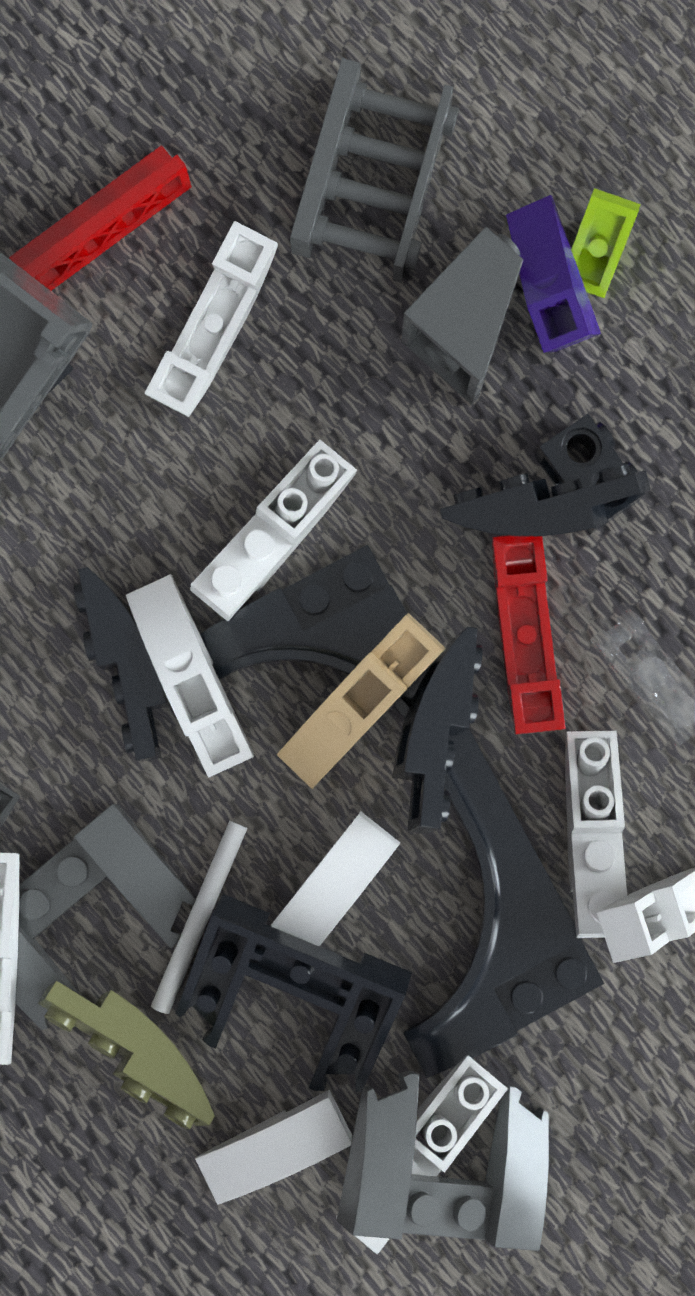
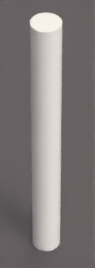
(198, 917)

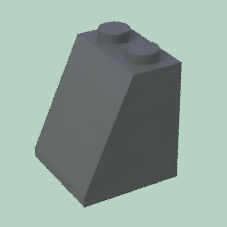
(463, 312)

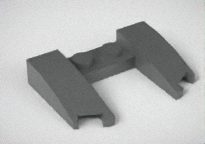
(103, 849)
(387, 1200)

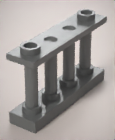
(339, 139)

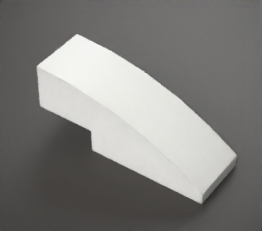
(337, 881)
(650, 917)
(275, 1148)

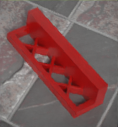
(104, 219)

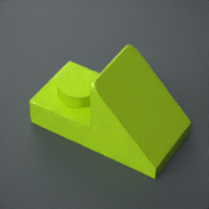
(602, 239)

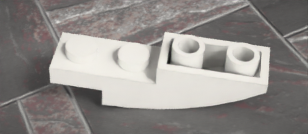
(274, 530)
(188, 675)
(594, 826)
(449, 1121)

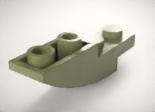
(149, 1061)

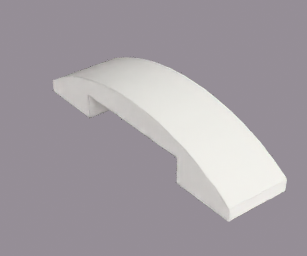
(215, 320)

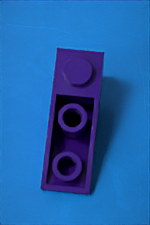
(551, 277)

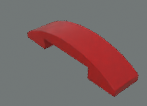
(526, 634)

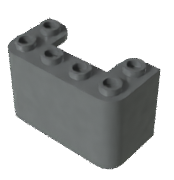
(35, 346)

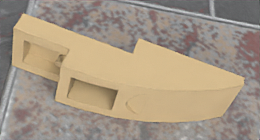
(360, 700)

